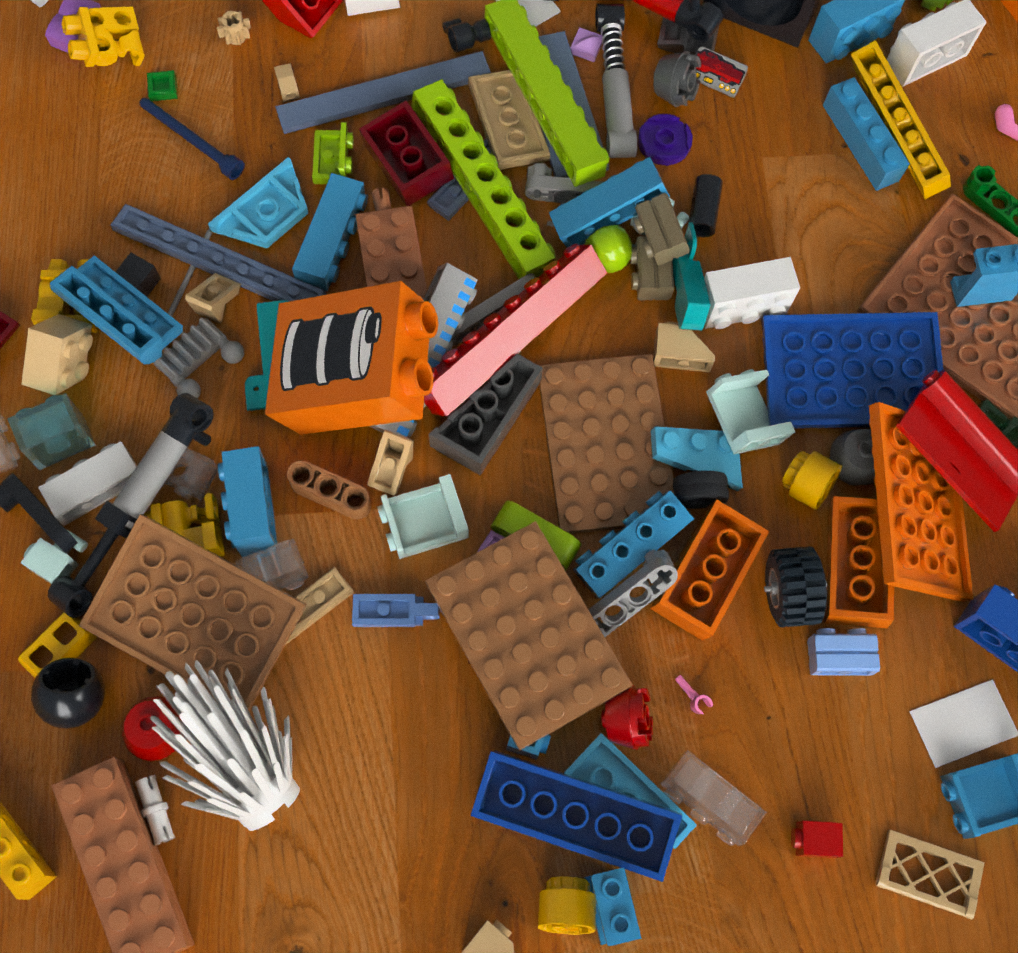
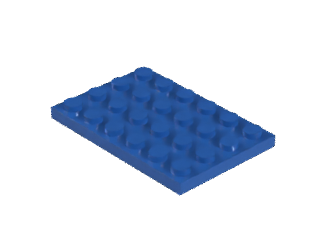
(838, 364)

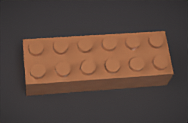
(121, 861)

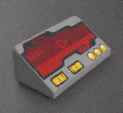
(720, 72)

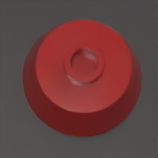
(628, 718)
(138, 731)

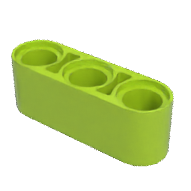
(515, 517)

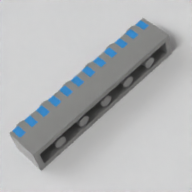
(449, 295)

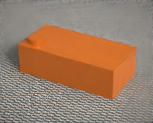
(855, 566)
(710, 570)

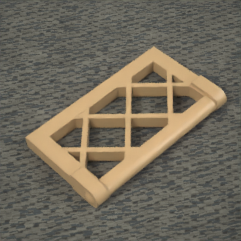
(973, 883)

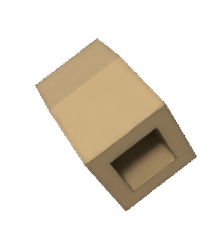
(287, 82)

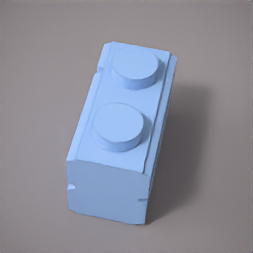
(843, 653)

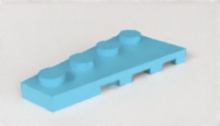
(609, 767)

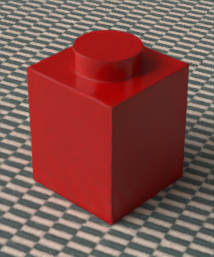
(818, 839)

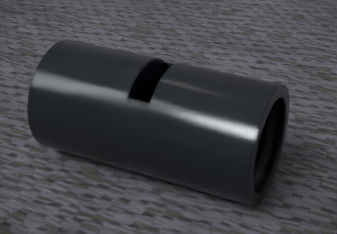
(705, 204)

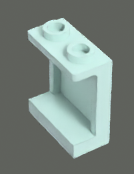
(424, 518)

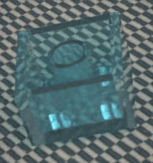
(51, 431)

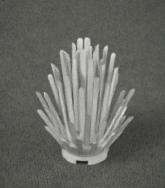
(248, 773)

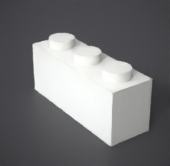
(88, 483)

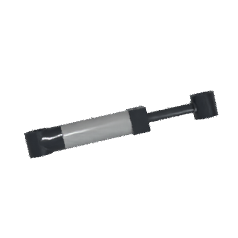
(186, 423)

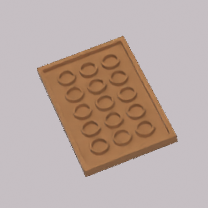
(601, 440)
(186, 604)
(528, 635)

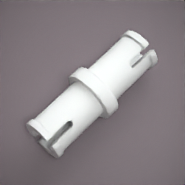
(155, 810)

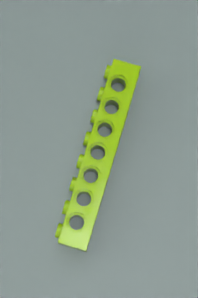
(437, 99)

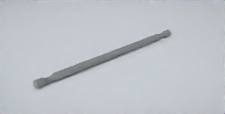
(185, 282)

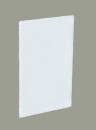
(964, 723)

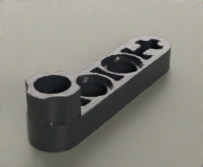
(14, 492)

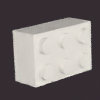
(935, 41)
(750, 292)

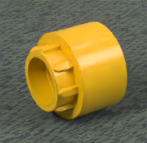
(811, 478)
(567, 906)

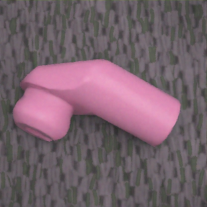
(1005, 121)

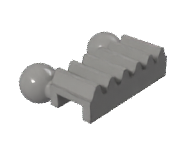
(193, 351)

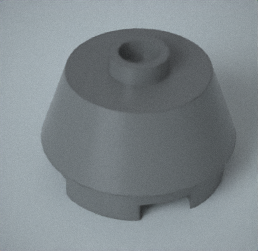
(676, 78)
(855, 455)

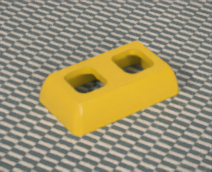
(59, 651)

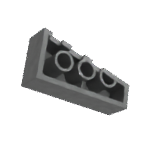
(482, 423)

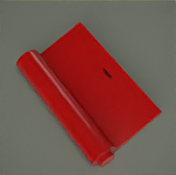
(963, 447)

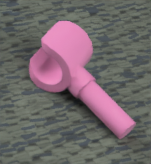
(693, 695)

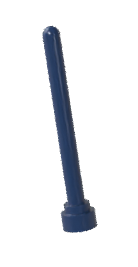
(230, 165)

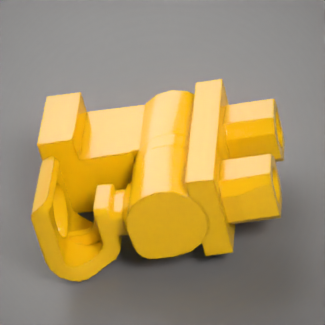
(97, 32)
(51, 304)
(178, 517)

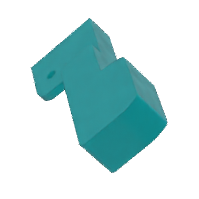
(692, 298)
(267, 320)

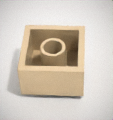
(56, 354)

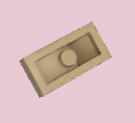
(212, 295)
(390, 462)

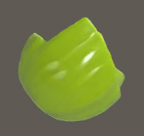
(612, 247)

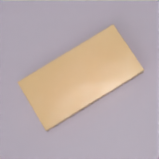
(508, 120)

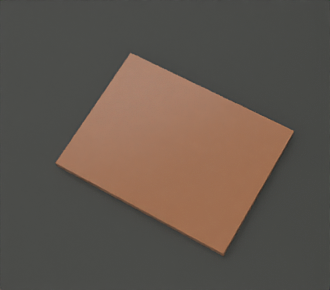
(975, 340)

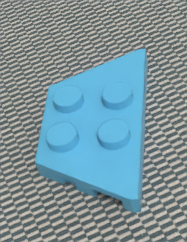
(265, 209)

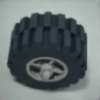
(795, 586)

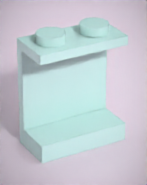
(745, 413)

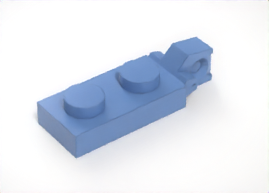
(392, 610)

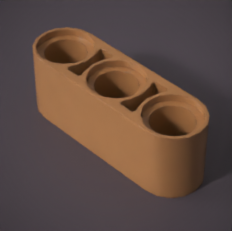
(319, 479)

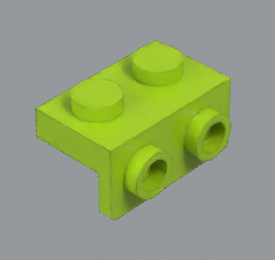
(332, 153)

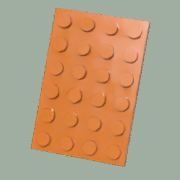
(917, 514)

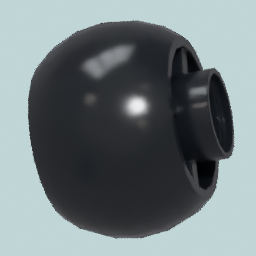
(68, 693)

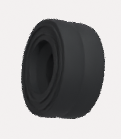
(700, 488)

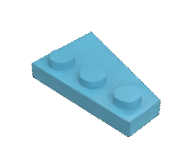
(697, 452)

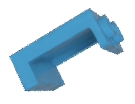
(992, 280)
(983, 796)
(614, 907)

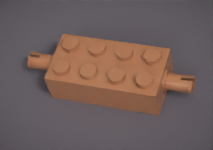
(390, 245)

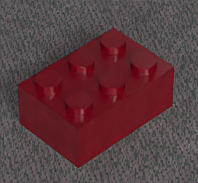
(406, 153)

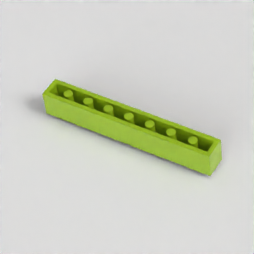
(546, 92)

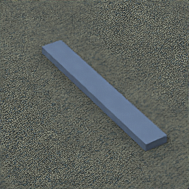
(377, 93)
(211, 256)

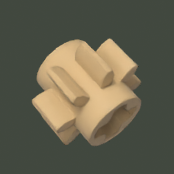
(233, 27)

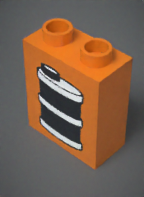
(351, 359)

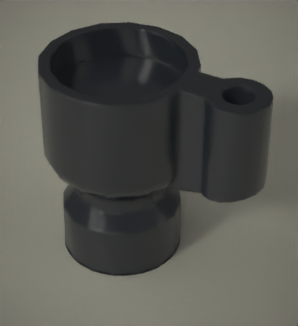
(463, 35)

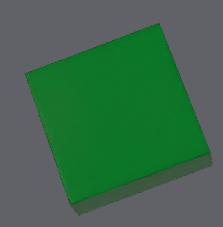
(162, 85)

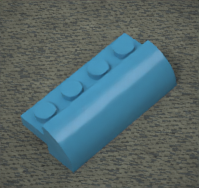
(117, 309)

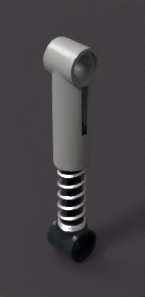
(621, 135)

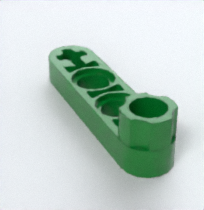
(979, 184)

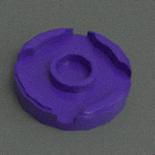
(665, 139)

